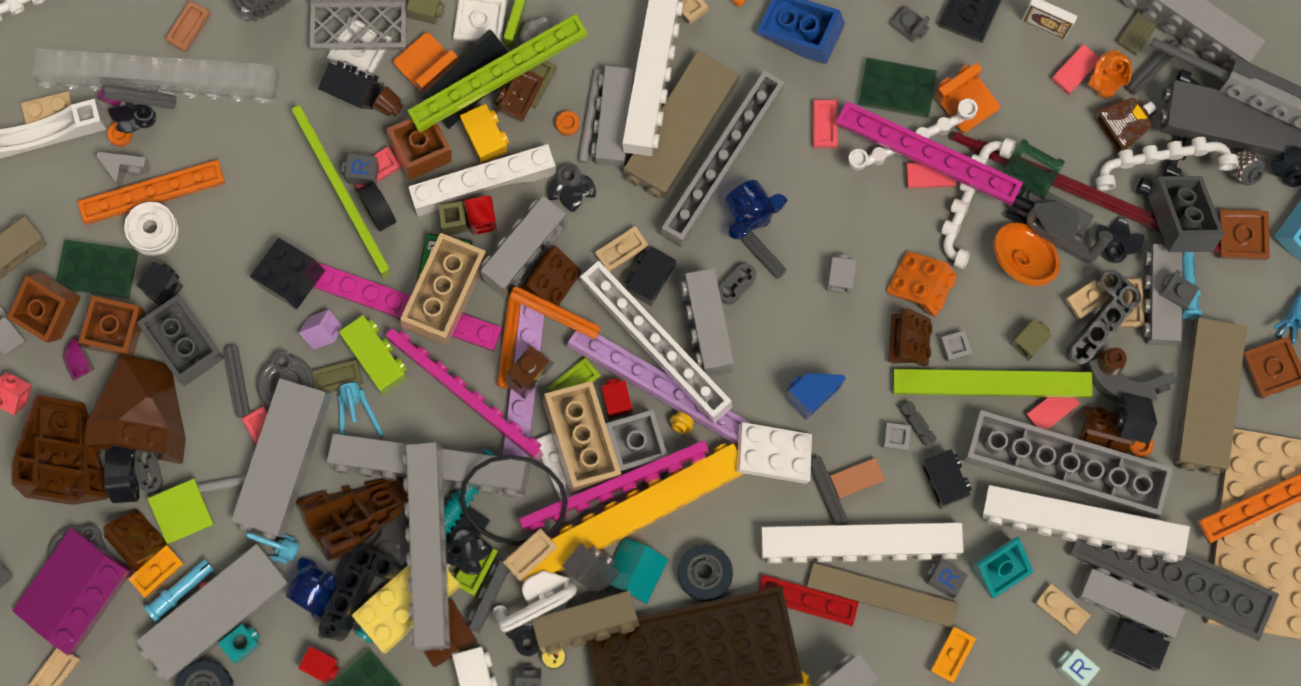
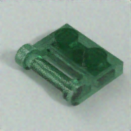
(1034, 178)

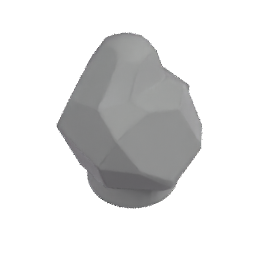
(534, 27)

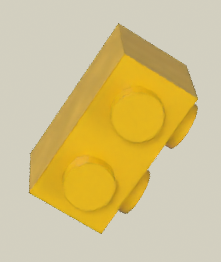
(484, 133)

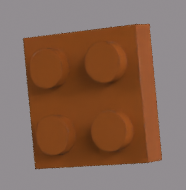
(1244, 234)
(1273, 367)

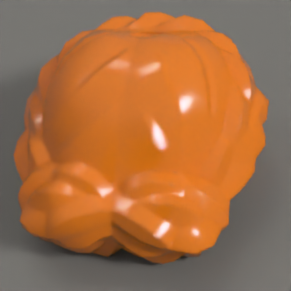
(1110, 73)

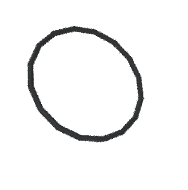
(519, 458)

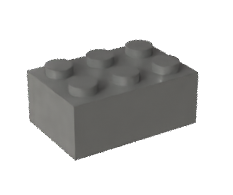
(1185, 214)
(180, 340)

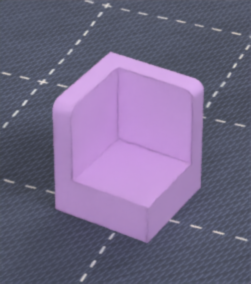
(320, 329)

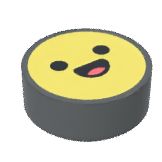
(554, 661)

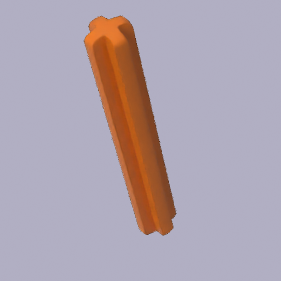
(555, 312)
(509, 341)

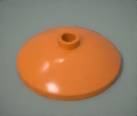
(1026, 255)

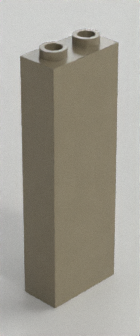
(685, 122)
(1210, 396)

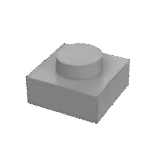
(956, 346)
(897, 437)

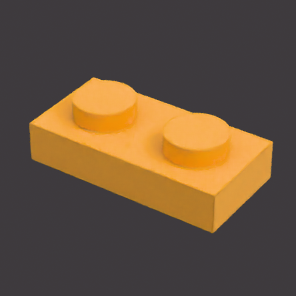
(156, 571)
(953, 655)

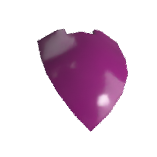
(76, 359)

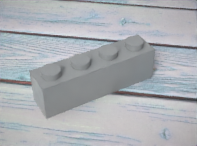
(613, 108)
(1163, 316)
(1131, 603)

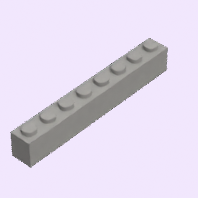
(722, 158)
(386, 459)
(427, 547)

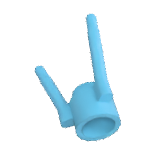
(349, 397)
(286, 548)

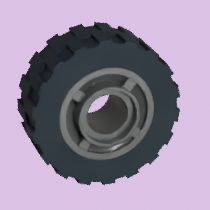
(705, 588)
(204, 672)

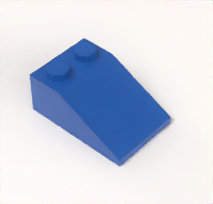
(803, 27)

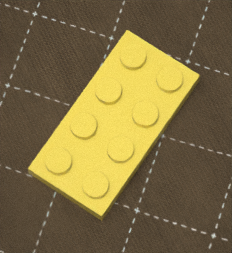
(387, 612)

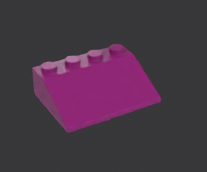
(72, 592)

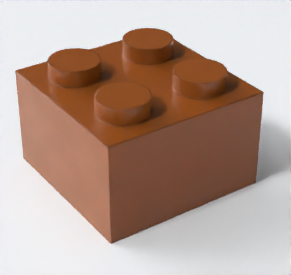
(418, 150)
(43, 307)
(111, 327)

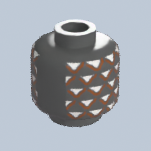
(1250, 168)

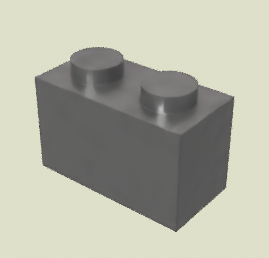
(591, 567)

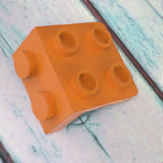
(424, 61)
(967, 86)
(923, 282)

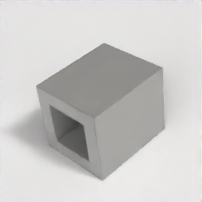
(841, 274)

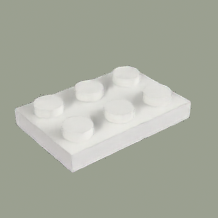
(774, 453)

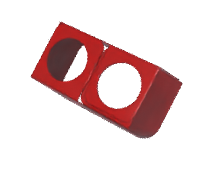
(481, 214)

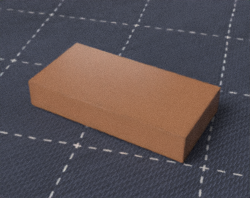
(187, 26)
(857, 478)

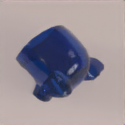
(751, 208)
(311, 588)

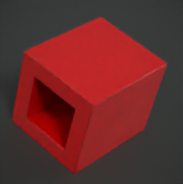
(616, 398)
(319, 665)

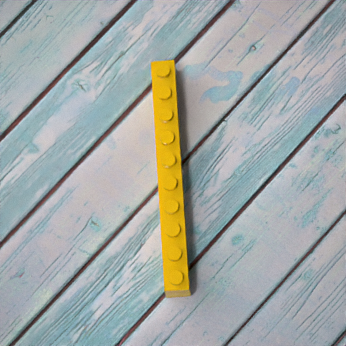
(644, 507)

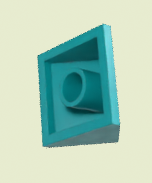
(1003, 568)
(639, 569)

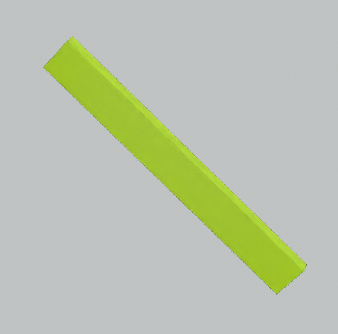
(498, 72)
(341, 191)
(992, 383)

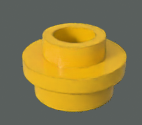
(682, 423)

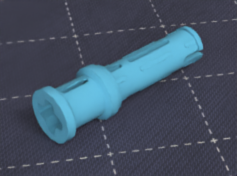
(1189, 274)
(169, 598)

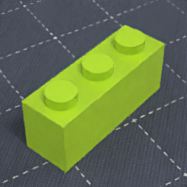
(374, 354)

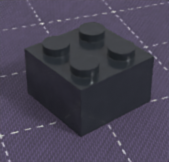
(350, 85)
(287, 273)

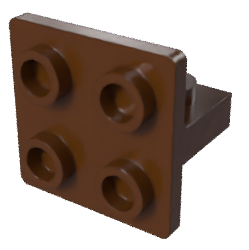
(518, 95)
(552, 276)
(910, 338)
(1101, 430)
(134, 539)
(460, 637)

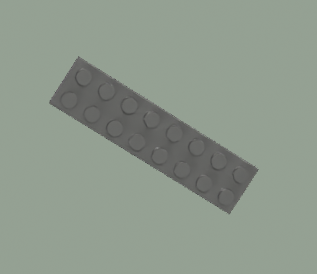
(1190, 584)

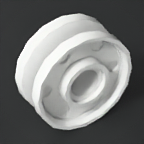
(153, 243)

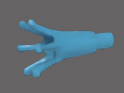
(1292, 319)

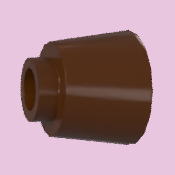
(388, 103)
(1112, 361)

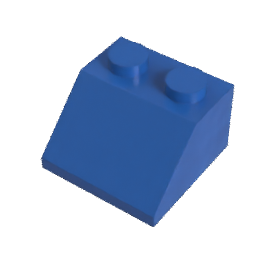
(813, 391)

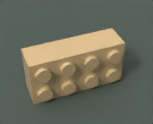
(443, 289)
(581, 436)

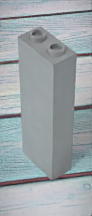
(281, 459)
(213, 613)

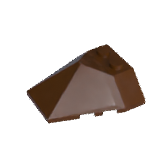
(138, 411)
(51, 455)
(352, 516)

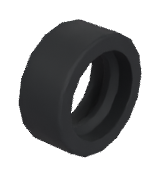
(377, 206)

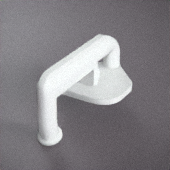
(544, 594)

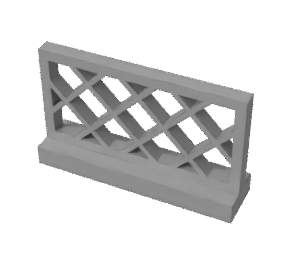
(363, 6)

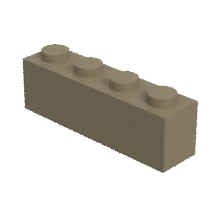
(18, 244)
(585, 622)

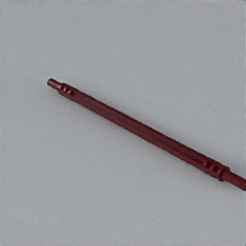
(1077, 188)

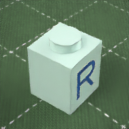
(1077, 667)

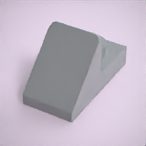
(117, 165)
(9, 335)

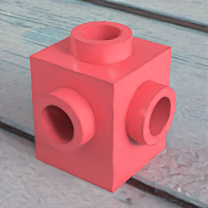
(13, 393)

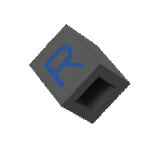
(360, 169)
(946, 578)

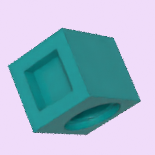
(228, 644)

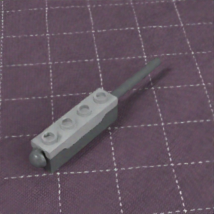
(1248, 84)

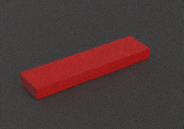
(814, 601)

